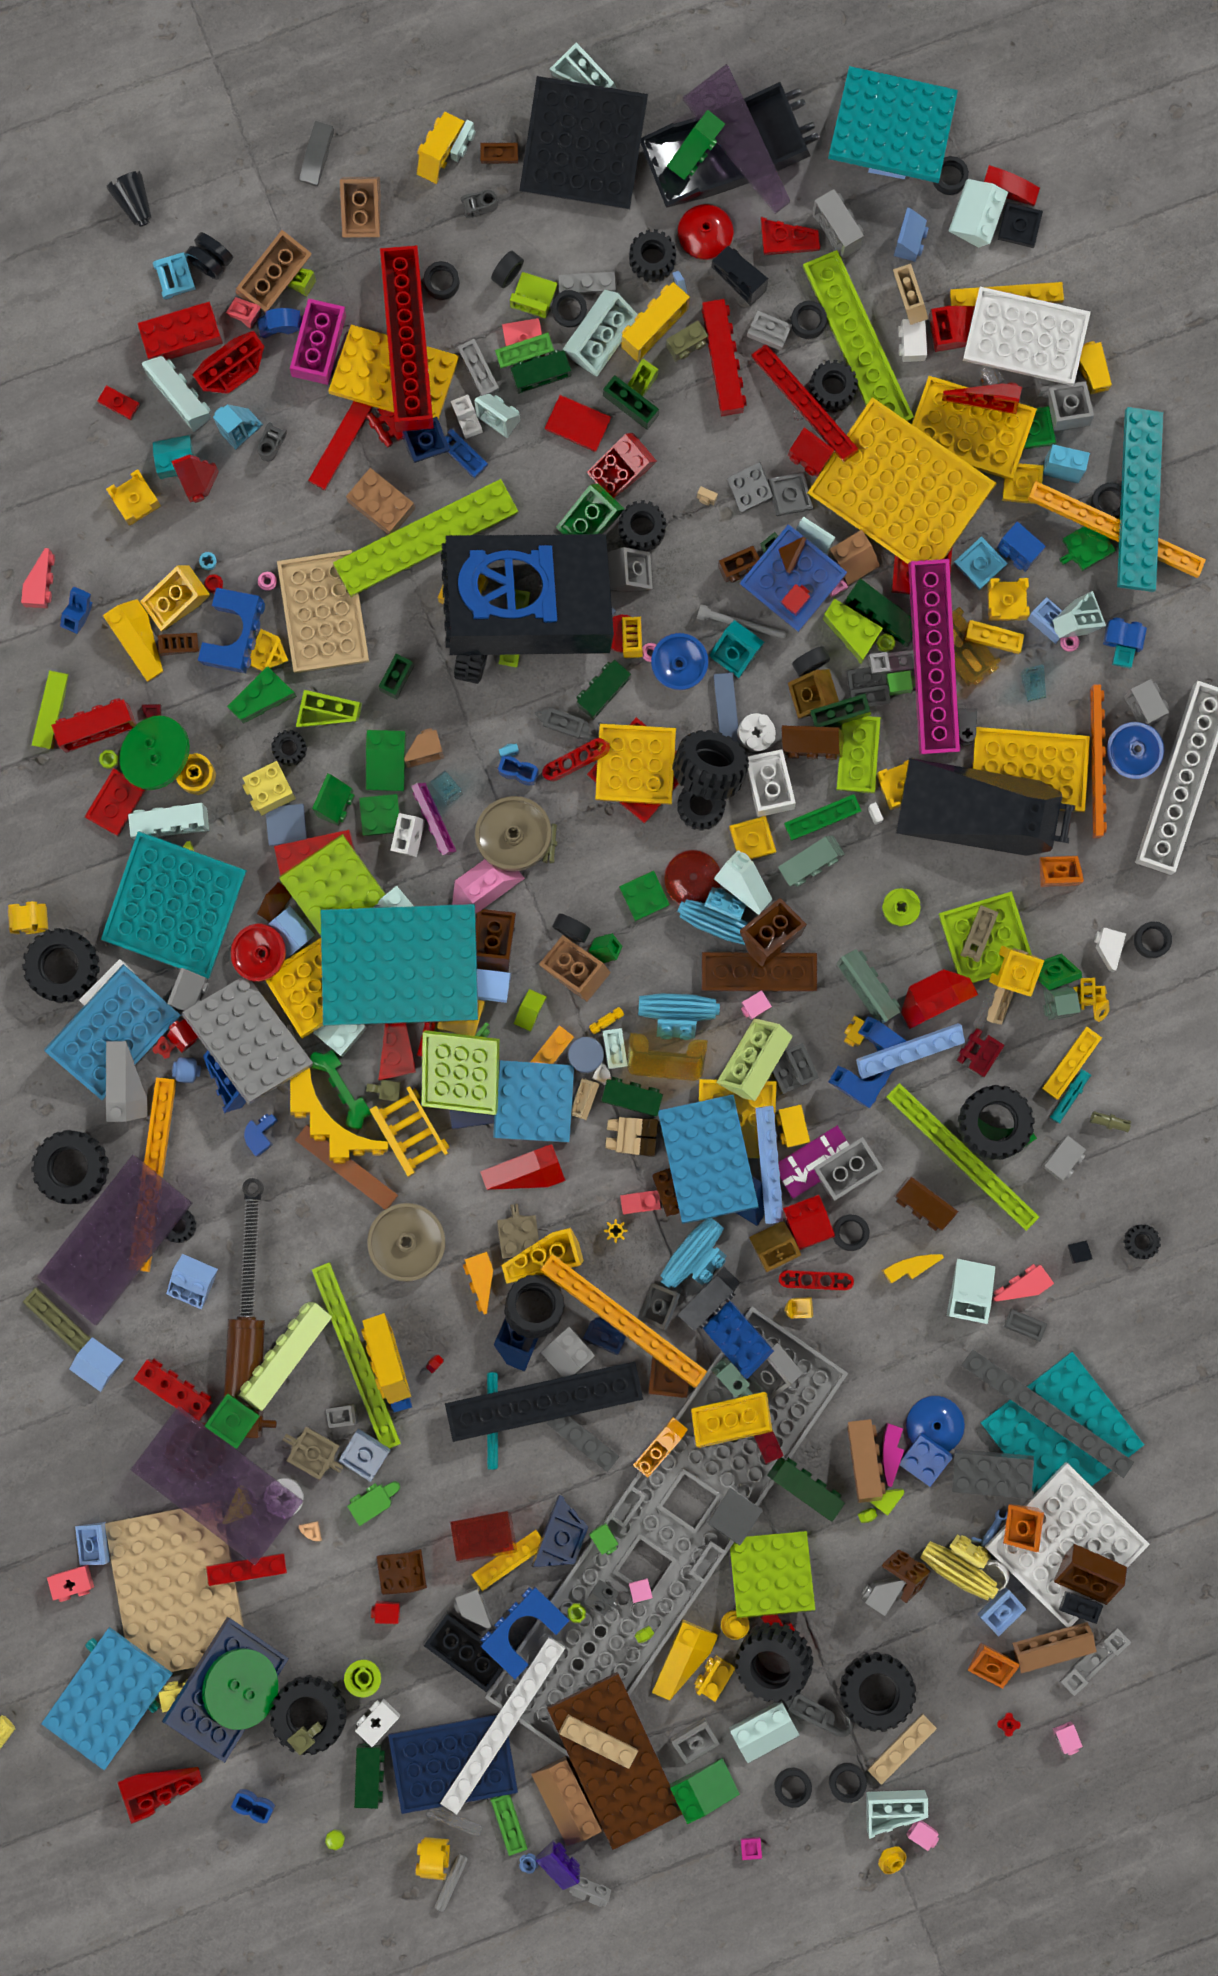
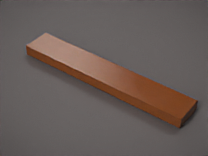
(349, 1170)

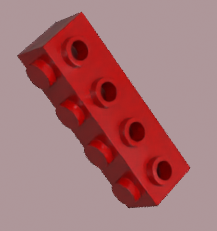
(172, 1389)

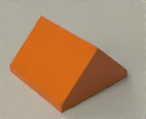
(1060, 871)
(1023, 1527)
(993, 1666)

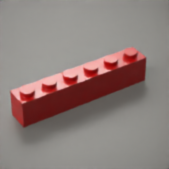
(722, 357)

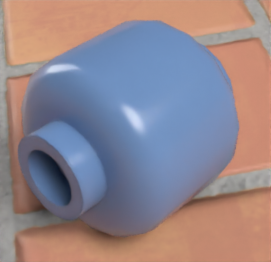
(185, 1070)

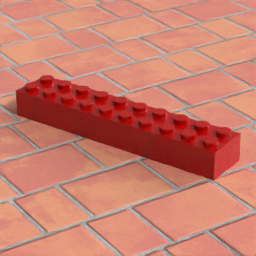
(406, 338)

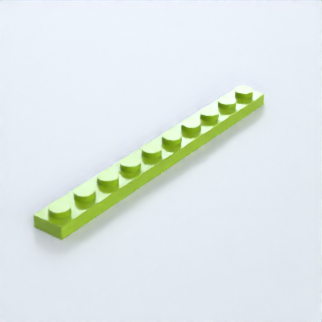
(962, 1157)
(355, 1355)

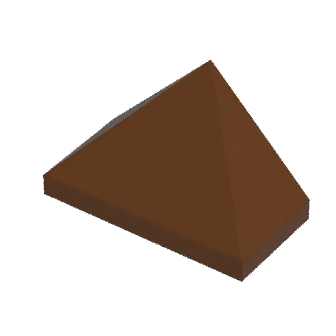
(791, 552)
(274, 902)

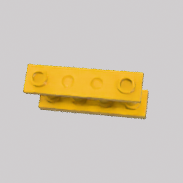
(391, 1130)

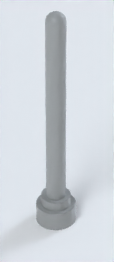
(706, 613)

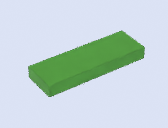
(524, 350)
(509, 1824)

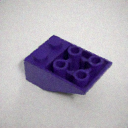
(559, 1866)

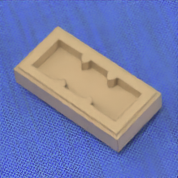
(584, 1099)

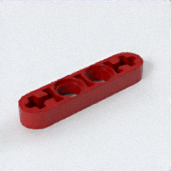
(575, 758)
(816, 1276)

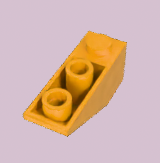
(481, 1274)
(660, 1447)

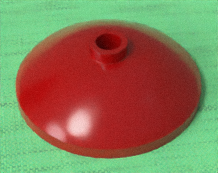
(705, 243)
(247, 952)

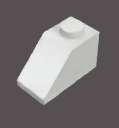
(1109, 947)

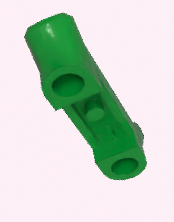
(330, 1063)

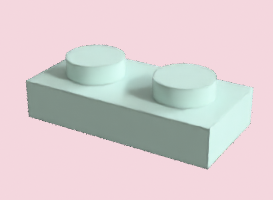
(459, 147)
(614, 1048)

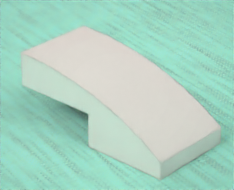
(466, 416)

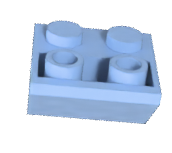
(191, 1281)

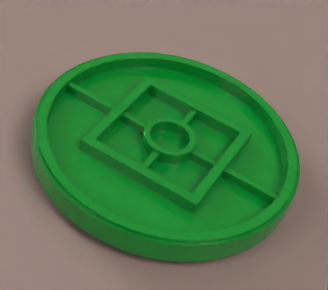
(154, 752)
(240, 1688)

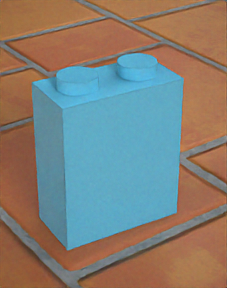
(1065, 463)

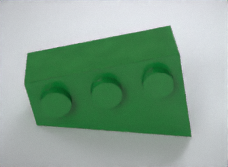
(695, 145)
(260, 696)

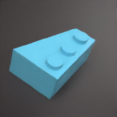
(236, 424)

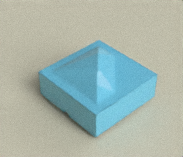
(509, 750)

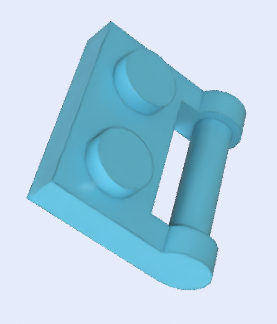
(180, 274)

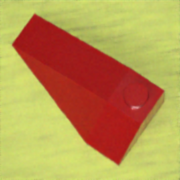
(992, 397)
(529, 1170)
(150, 1790)

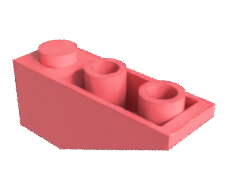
(37, 584)
(1030, 1284)

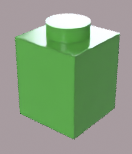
(900, 683)
(604, 1539)

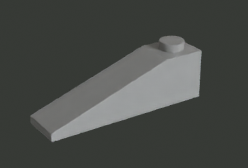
(124, 1090)

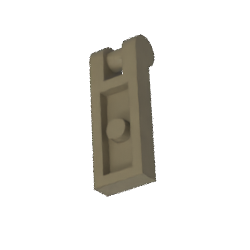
(979, 933)

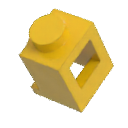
(853, 1037)

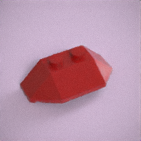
(230, 364)
(936, 995)

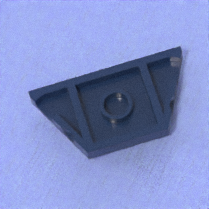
(561, 1537)

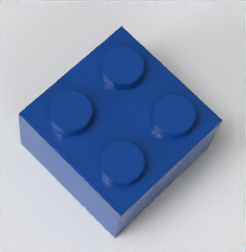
(1020, 547)

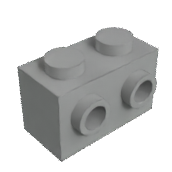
(1064, 1158)

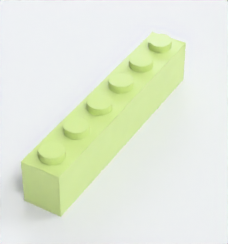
(284, 1356)

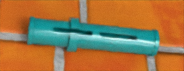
(1070, 1096)

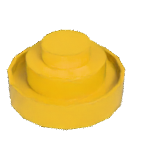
(734, 1627)
(892, 1860)

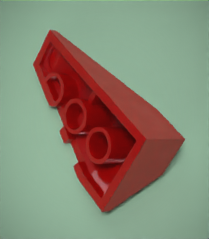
(195, 476)

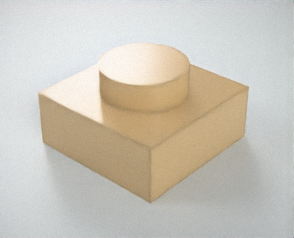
(706, 496)

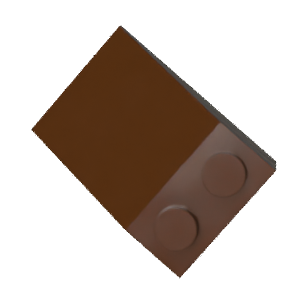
(494, 939)

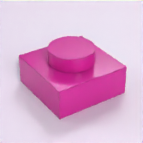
(751, 1848)

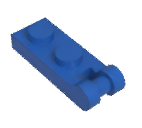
(465, 454)

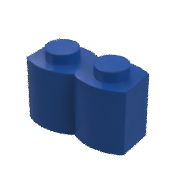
(1125, 634)
(512, 769)
(256, 1807)

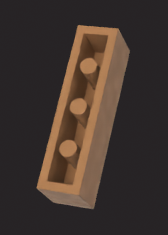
(864, 1461)
(1054, 1647)

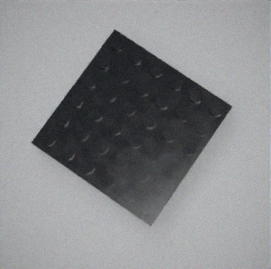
(583, 142)

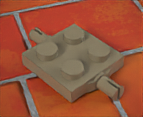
(516, 1233)
(313, 1453)

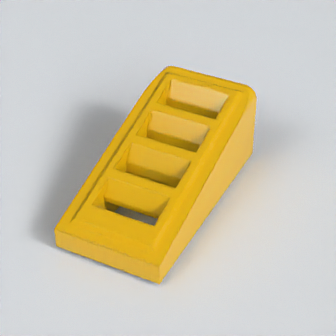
(632, 649)

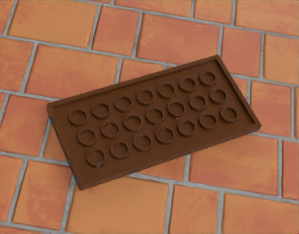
(623, 1798)

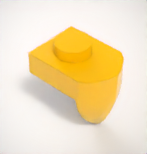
(799, 1308)

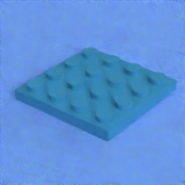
(534, 1101)

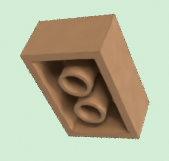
(380, 502)

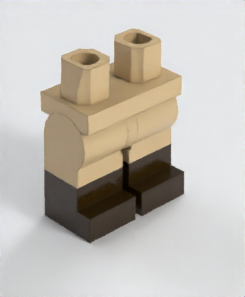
(627, 1134)

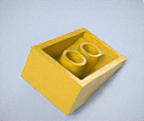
(175, 597)

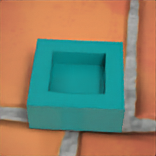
(1123, 657)

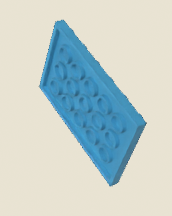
(118, 1012)
(708, 1159)
(106, 1698)

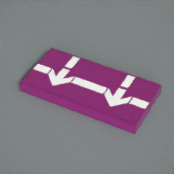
(798, 1168)

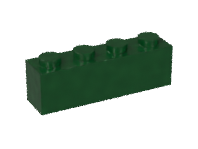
(806, 1489)

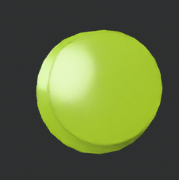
(362, 1678)

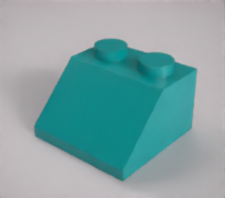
(169, 450)
(736, 648)

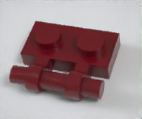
(985, 1056)

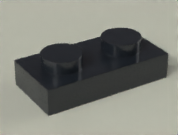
(1080, 1607)

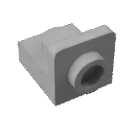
(1042, 386)

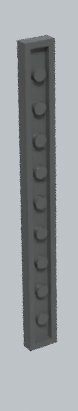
(1047, 1413)

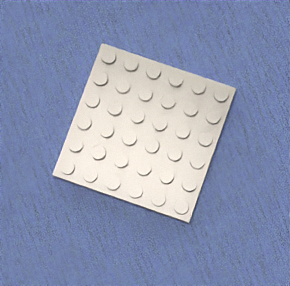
(1071, 1516)

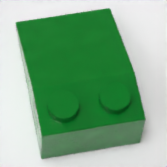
(591, 513)
(385, 760)
(333, 800)
(704, 1790)

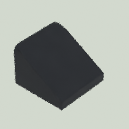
(1079, 1252)

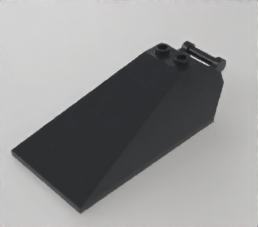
(981, 809)

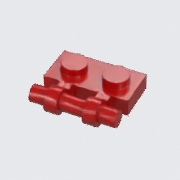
(388, 418)

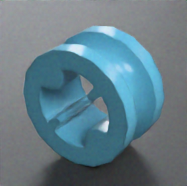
(210, 566)

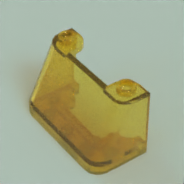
(666, 1064)

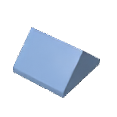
(1043, 616)
(292, 930)
(493, 985)
(96, 1364)
(92, 1544)
(1001, 1611)

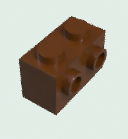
(738, 564)

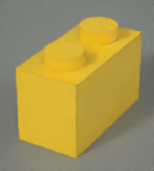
(793, 1126)

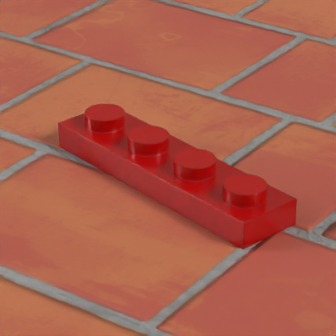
(245, 1570)

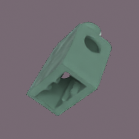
(728, 1375)

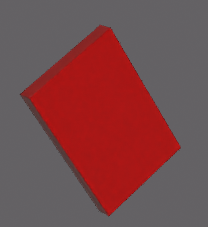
(578, 423)
(114, 803)

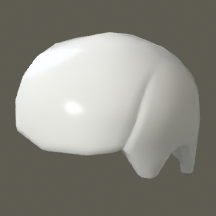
(997, 1572)

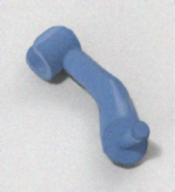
(992, 1530)

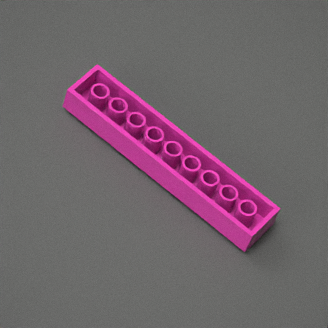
(934, 656)

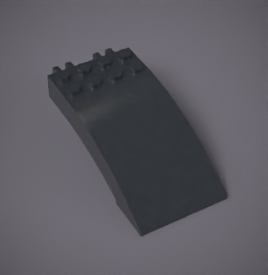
(717, 172)

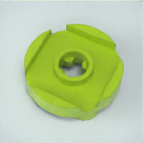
(901, 896)

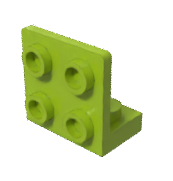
(533, 295)

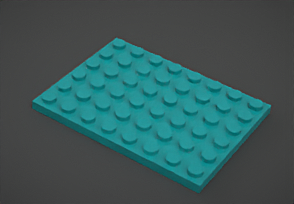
(399, 965)

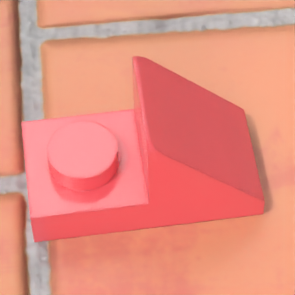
(244, 311)
(640, 1202)

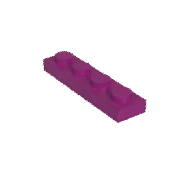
(432, 815)

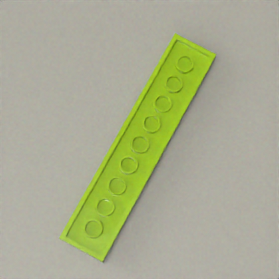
(855, 333)
(424, 537)

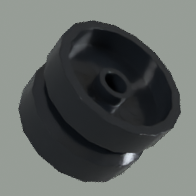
(208, 256)

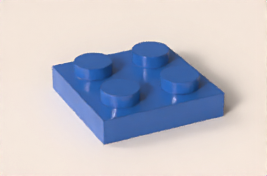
(925, 1459)

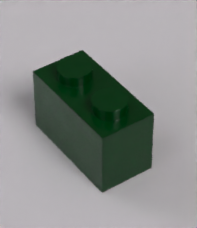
(396, 676)

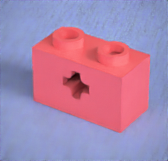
(79, 1575)

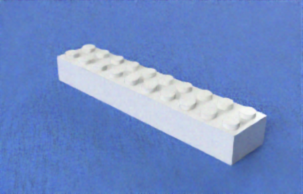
(1182, 782)

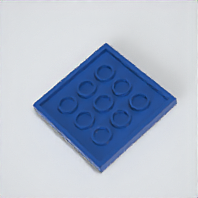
(813, 570)

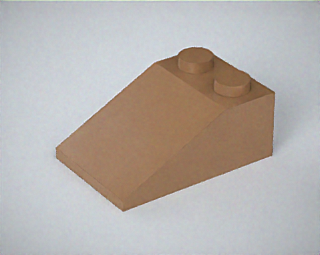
(360, 206)
(575, 968)

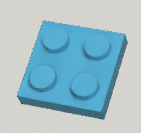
(980, 563)

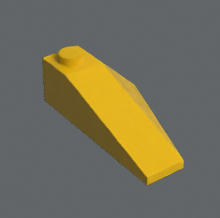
(135, 633)
(559, 1243)
(686, 1654)

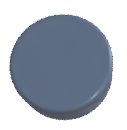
(585, 1054)

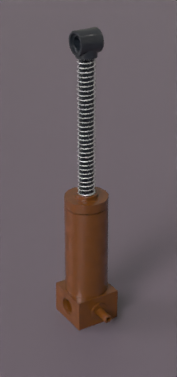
(246, 1333)

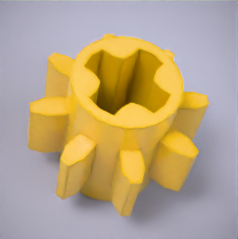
(619, 1227)

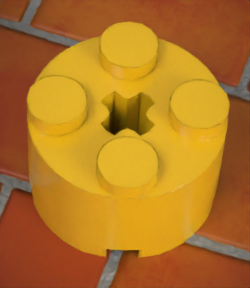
(205, 779)
(28, 918)
(433, 1858)

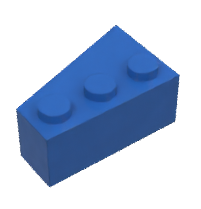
(230, 1095)

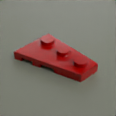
(785, 238)
(396, 1052)

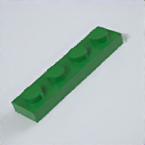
(822, 817)

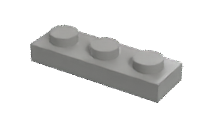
(588, 282)
(478, 368)

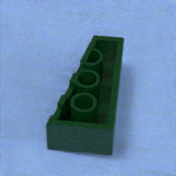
(881, 611)

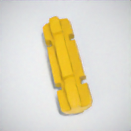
(606, 1020)

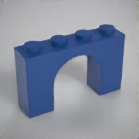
(237, 655)
(866, 1090)
(497, 1642)

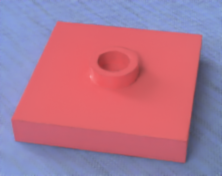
(521, 331)

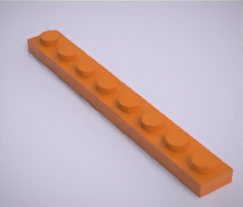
(1098, 768)

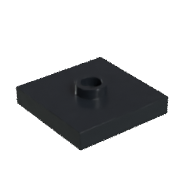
(1020, 225)

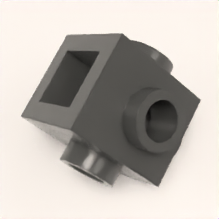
(602, 1598)

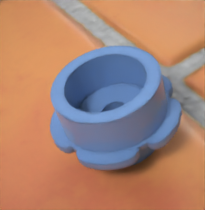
(523, 1863)

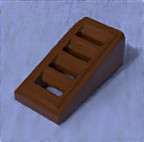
(170, 637)

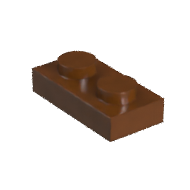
(499, 153)

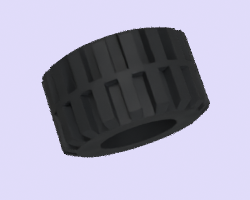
(657, 241)
(839, 372)
(642, 510)
(470, 667)
(699, 821)

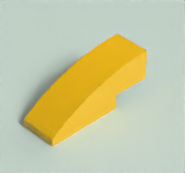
(911, 1266)

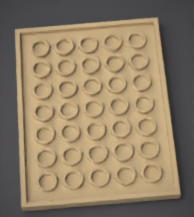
(165, 1587)

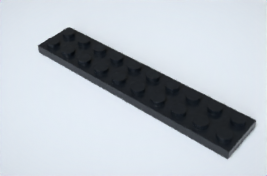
(543, 1401)

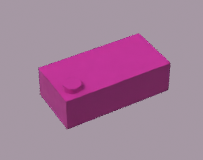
(318, 341)

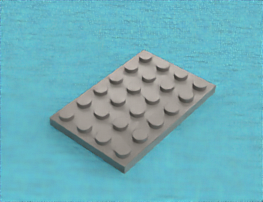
(247, 1039)

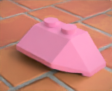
(483, 885)

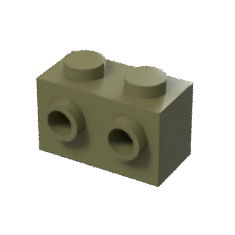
(687, 341)

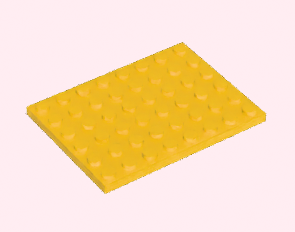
(902, 487)

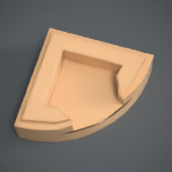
(311, 1531)

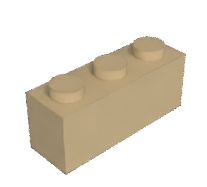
(910, 294)

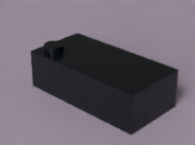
(461, 1649)

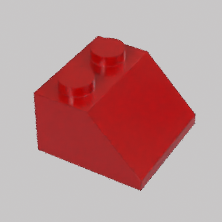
(810, 452)
(808, 1222)

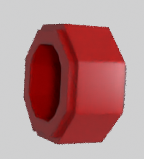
(434, 1363)

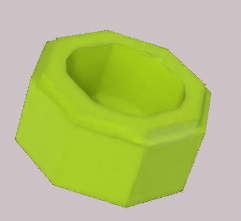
(885, 643)
(108, 759)
(867, 1515)
(576, 1612)
(644, 1634)
(335, 1839)

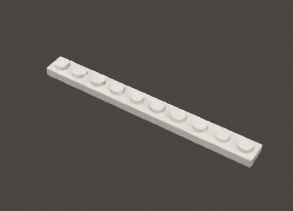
(502, 1725)

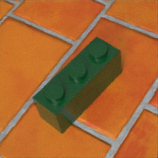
(540, 371)
(630, 402)
(603, 688)
(841, 712)
(632, 1096)
(368, 1776)

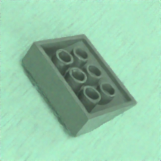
(867, 986)

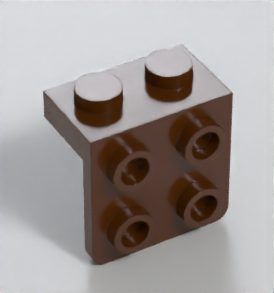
(666, 1191)

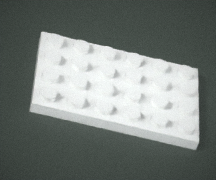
(1026, 336)

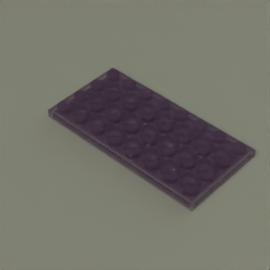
(114, 1240)
(217, 1485)

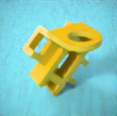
(1098, 1000)

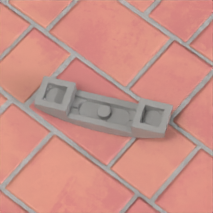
(891, 662)
(1090, 1664)

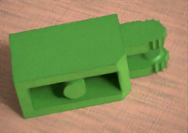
(373, 1502)

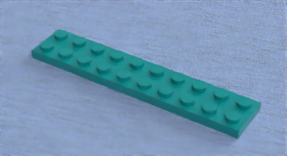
(1140, 499)

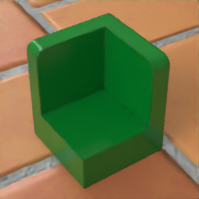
(606, 948)

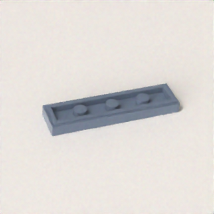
(726, 705)

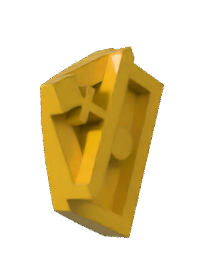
(267, 651)

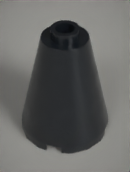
(132, 197)

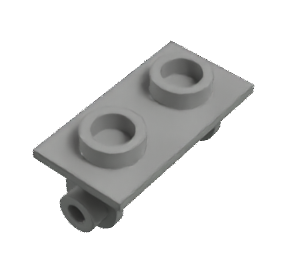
(598, 1893)

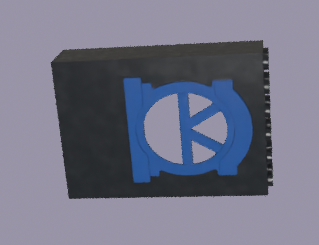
(566, 618)

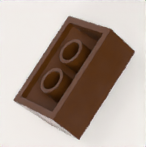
(812, 742)
(772, 931)
(925, 1204)
(1091, 1574)

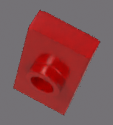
(118, 402)

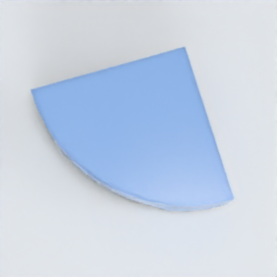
(679, 280)

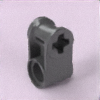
(478, 203)
(272, 438)
(967, 723)

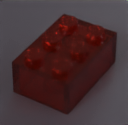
(483, 1537)

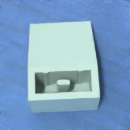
(971, 1291)

